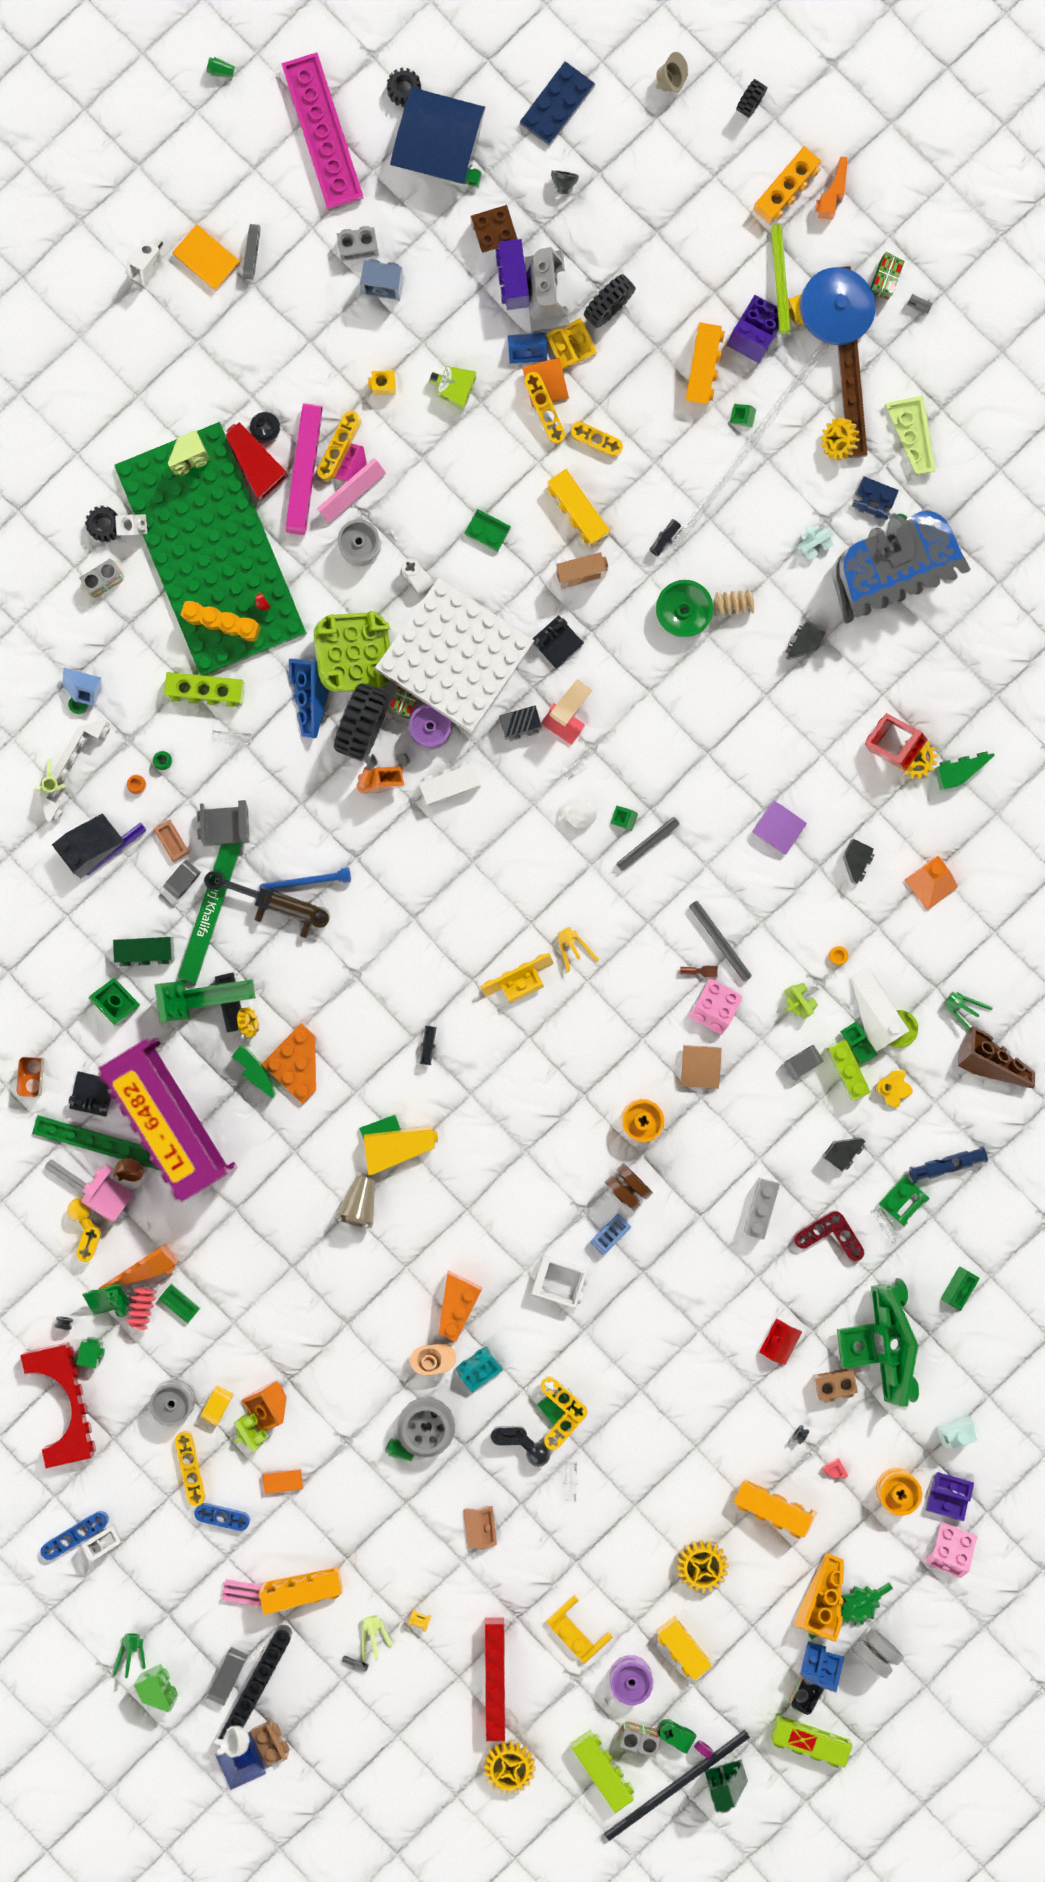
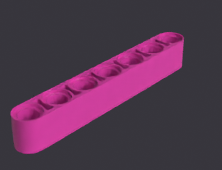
(304, 469)

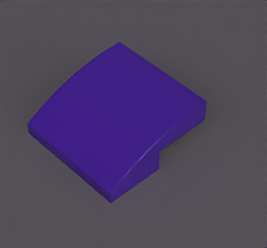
(949, 1496)

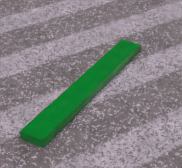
(91, 1140)

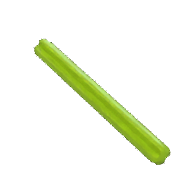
(780, 279)

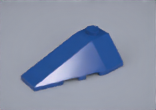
(309, 694)

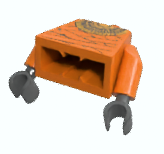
(381, 778)

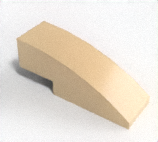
(570, 702)

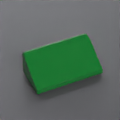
(960, 1288)

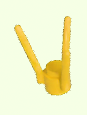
(568, 937)

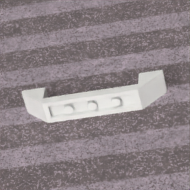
(98, 730)

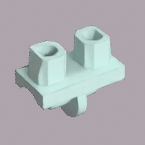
(822, 538)

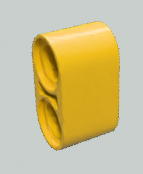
(216, 1405)

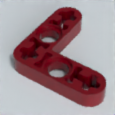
(836, 1229)

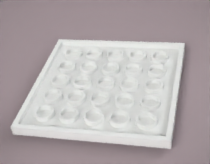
(454, 655)

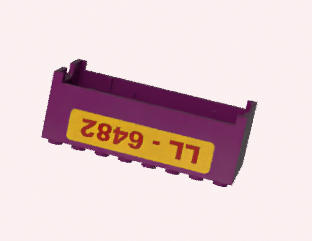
(164, 1120)

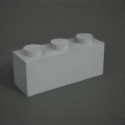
(761, 1208)

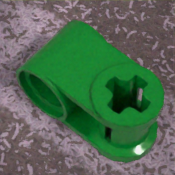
(679, 1737)

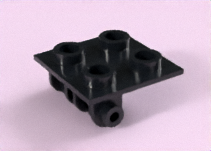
(557, 641)
(90, 1094)

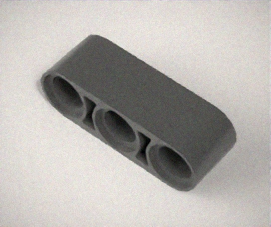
(227, 1676)

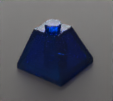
(241, 1768)

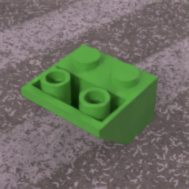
(155, 1688)

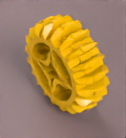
(696, 1561)
(497, 1777)

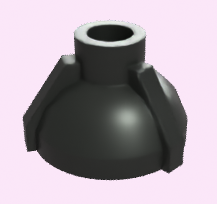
(564, 180)

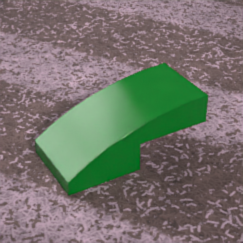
(858, 1043)

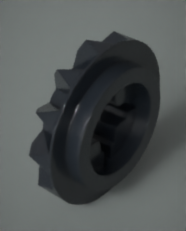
(259, 420)

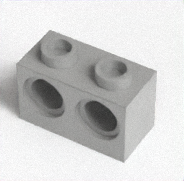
(358, 249)

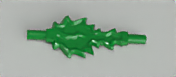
(861, 1604)

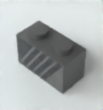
(520, 723)

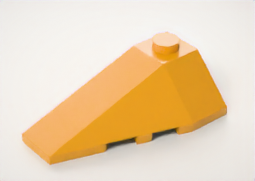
(821, 1606)

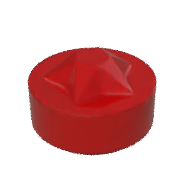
(261, 602)

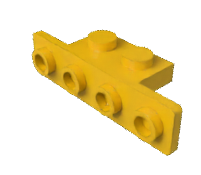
(519, 981)

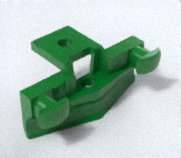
(891, 1323)

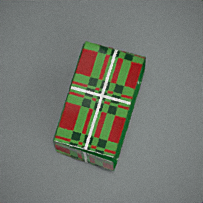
(887, 275)

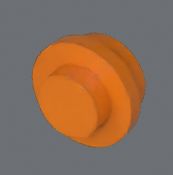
(136, 784)

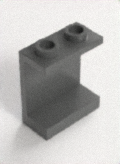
(223, 825)

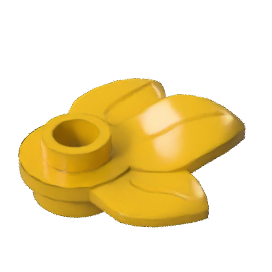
(897, 1087)

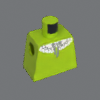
(454, 385)

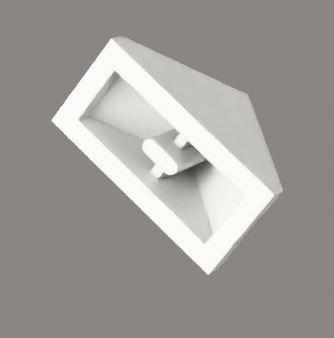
(100, 1543)

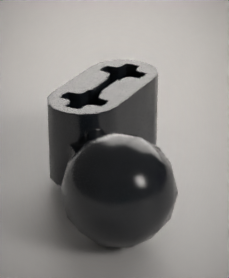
(536, 1454)

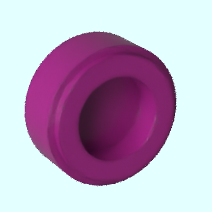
(704, 1749)

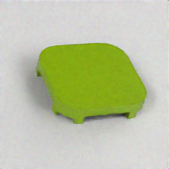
(350, 649)

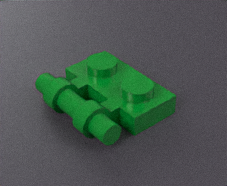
(554, 1412)

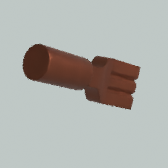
(705, 971)

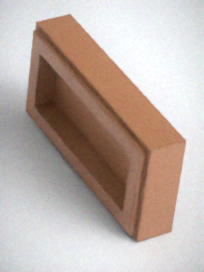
(171, 840)

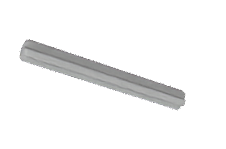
(72, 1180)

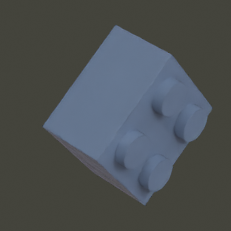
(382, 279)

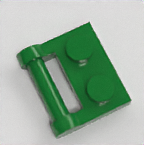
(898, 1196)

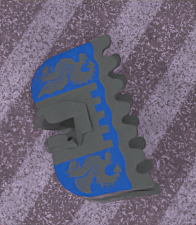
(915, 554)

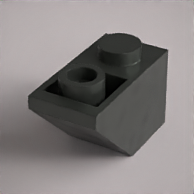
(807, 641)
(856, 858)
(842, 1152)

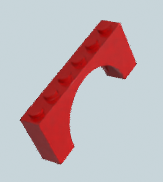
(58, 1364)

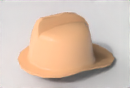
(433, 1359)

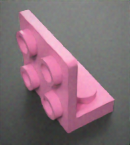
(952, 1550)

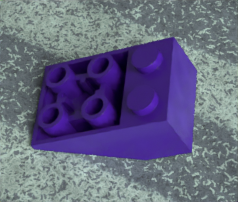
(755, 329)

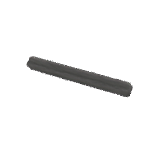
(720, 941)

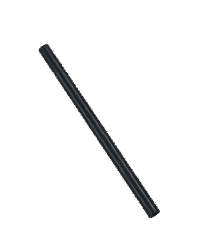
(677, 1785)

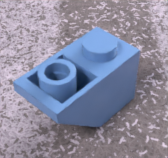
(82, 686)

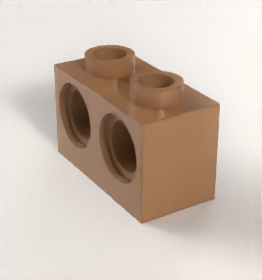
(835, 1378)

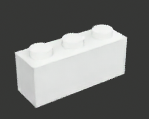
(449, 783)

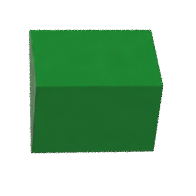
(114, 1002)

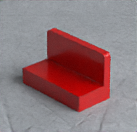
(780, 1342)

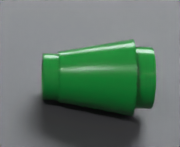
(220, 68)
(395, 1449)

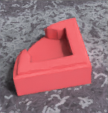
(835, 1469)

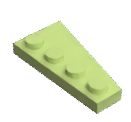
(912, 427)

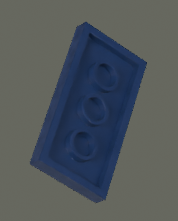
(557, 103)

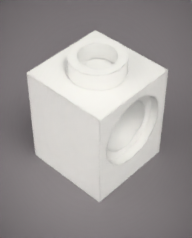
(131, 524)

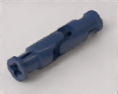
(939, 1167)

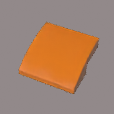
(552, 377)

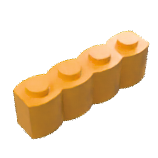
(215, 620)

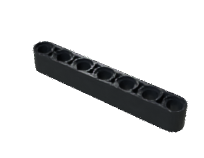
(258, 1678)

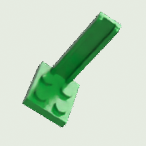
(175, 1001)

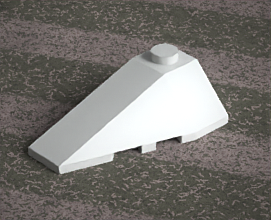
(877, 1013)

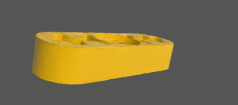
(607, 450)

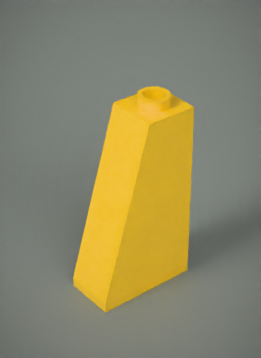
(394, 1147)

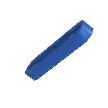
(74, 1534)

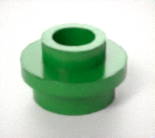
(156, 760)

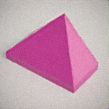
(352, 463)

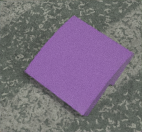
(779, 827)

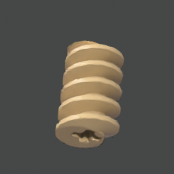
(733, 602)

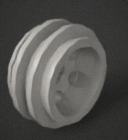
(425, 1447)

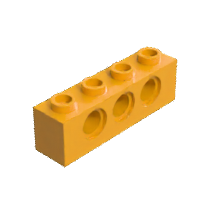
(803, 160)

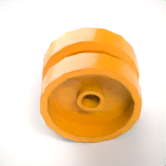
(654, 1120)
(899, 1480)

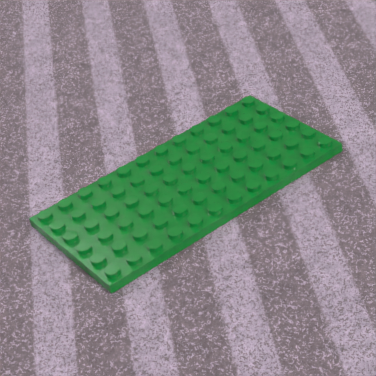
(210, 548)

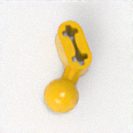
(81, 1213)

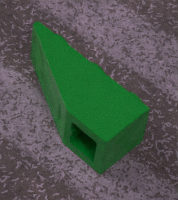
(955, 774)

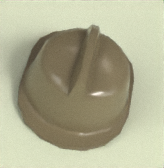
(672, 73)

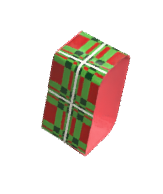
(403, 703)

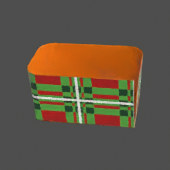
(22, 1080)

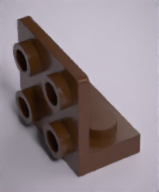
(493, 227)

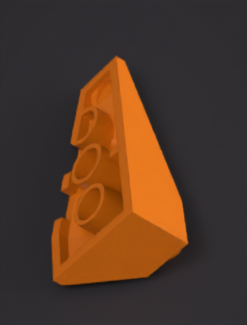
(150, 1266)

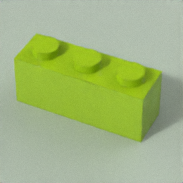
(848, 1070)

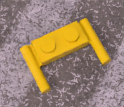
(572, 1635)

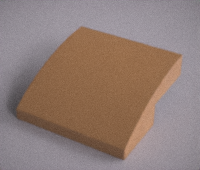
(701, 1066)

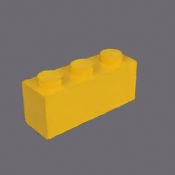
(683, 1648)

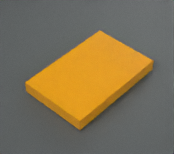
(206, 257)

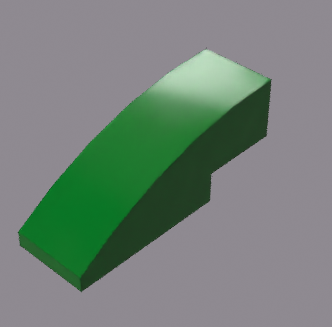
(254, 1070)

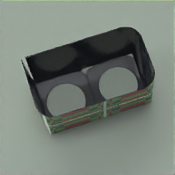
(811, 1701)

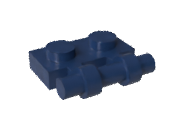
(877, 493)

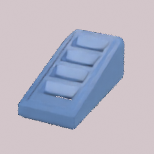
(603, 1250)

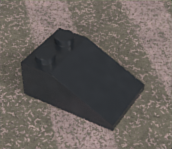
(88, 845)

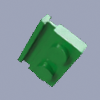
(487, 530)

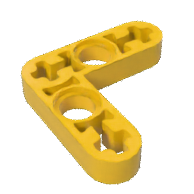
(569, 1415)

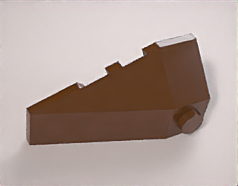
(985, 1058)

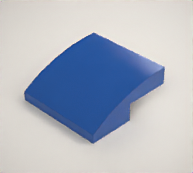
(821, 1666)

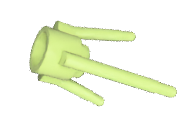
(49, 782)
(371, 1626)

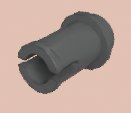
(920, 304)

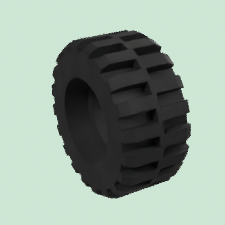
(361, 721)

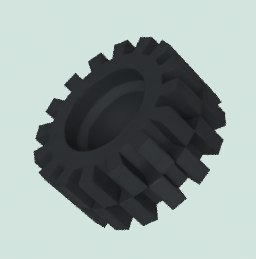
(398, 77)
(751, 98)
(92, 520)

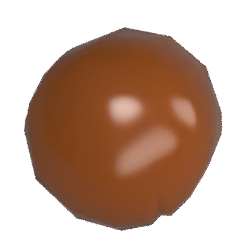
(129, 1170)

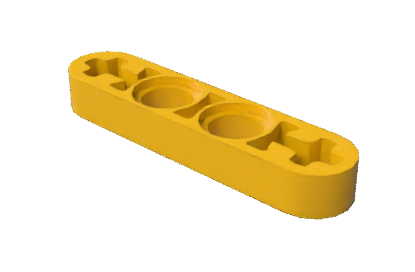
(547, 406)
(335, 444)
(190, 1468)

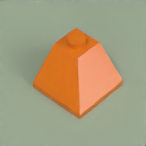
(931, 882)
(267, 1405)

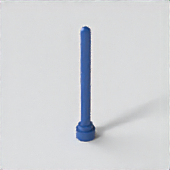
(341, 875)

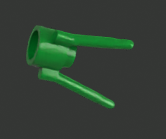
(955, 1001)
(130, 1644)

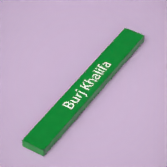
(208, 915)

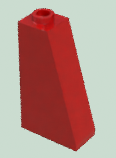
(258, 465)

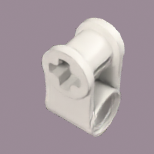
(419, 579)

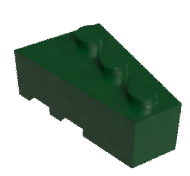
(726, 1785)

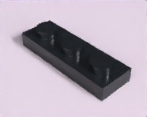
(231, 1009)

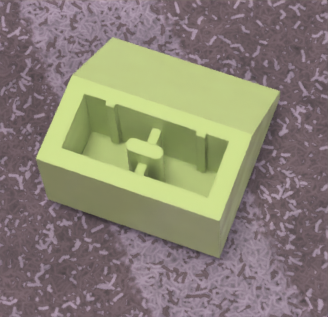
(188, 453)

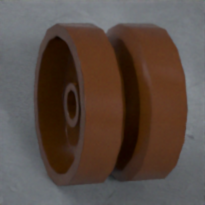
(626, 1190)

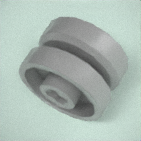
(348, 539)
(170, 1413)
(877, 1654)

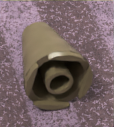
(359, 1202)

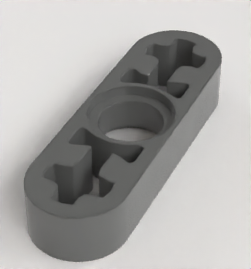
(251, 251)

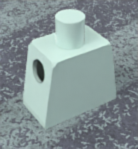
(958, 1433)

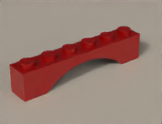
(495, 1679)

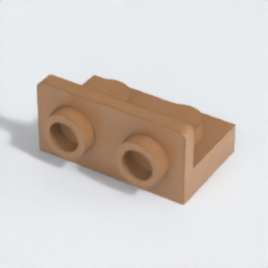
(270, 1742)

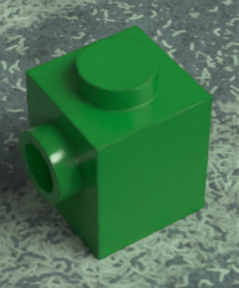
(90, 1352)

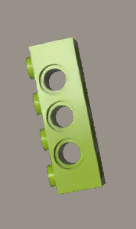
(175, 681)

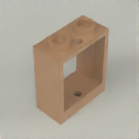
(581, 570)

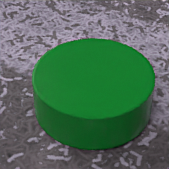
(77, 707)

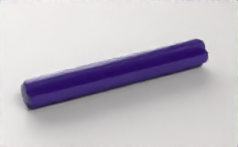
(128, 837)

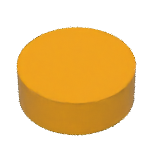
(838, 955)

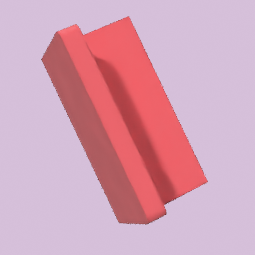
(569, 732)

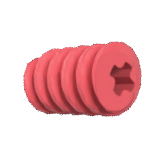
(141, 1307)

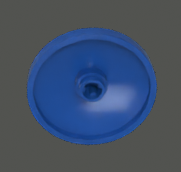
(837, 306)

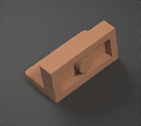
(480, 1527)

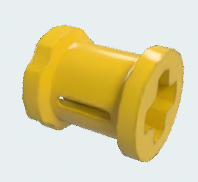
(419, 1620)

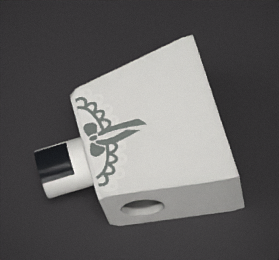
(144, 260)

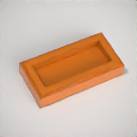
(282, 1481)

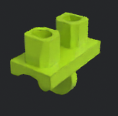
(797, 1002)
(247, 1433)

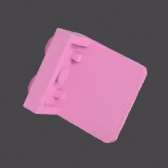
(716, 1006)
(106, 1195)

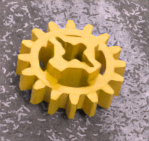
(835, 446)
(922, 763)

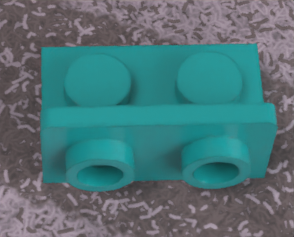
(478, 1369)

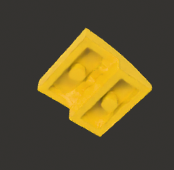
(572, 343)

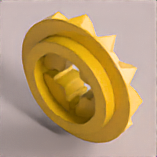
(247, 1016)

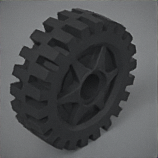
(609, 301)

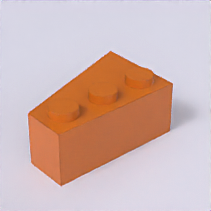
(458, 1303)

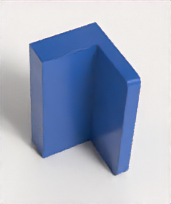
(527, 348)

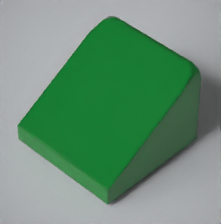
(743, 415)
(624, 818)

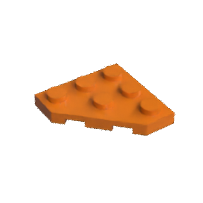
(295, 1063)

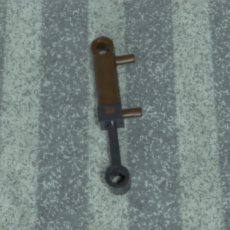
(270, 899)

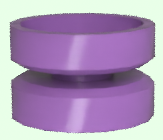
(426, 737)
(632, 1691)

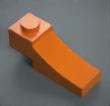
(827, 203)

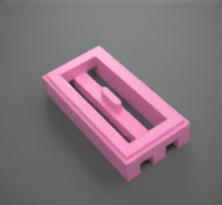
(257, 1602)

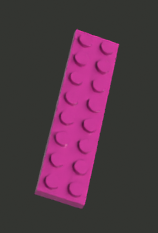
(322, 130)

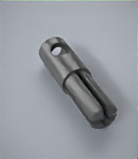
(356, 1663)

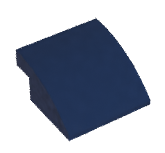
(437, 135)

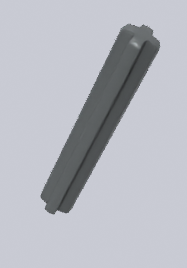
(648, 843)

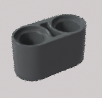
(181, 879)
(803, 1062)

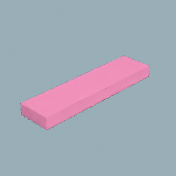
(351, 490)

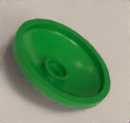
(686, 595)

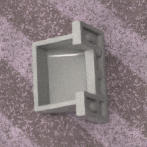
(544, 309)

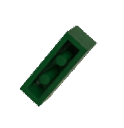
(143, 950)

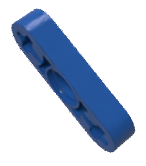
(209, 1509)

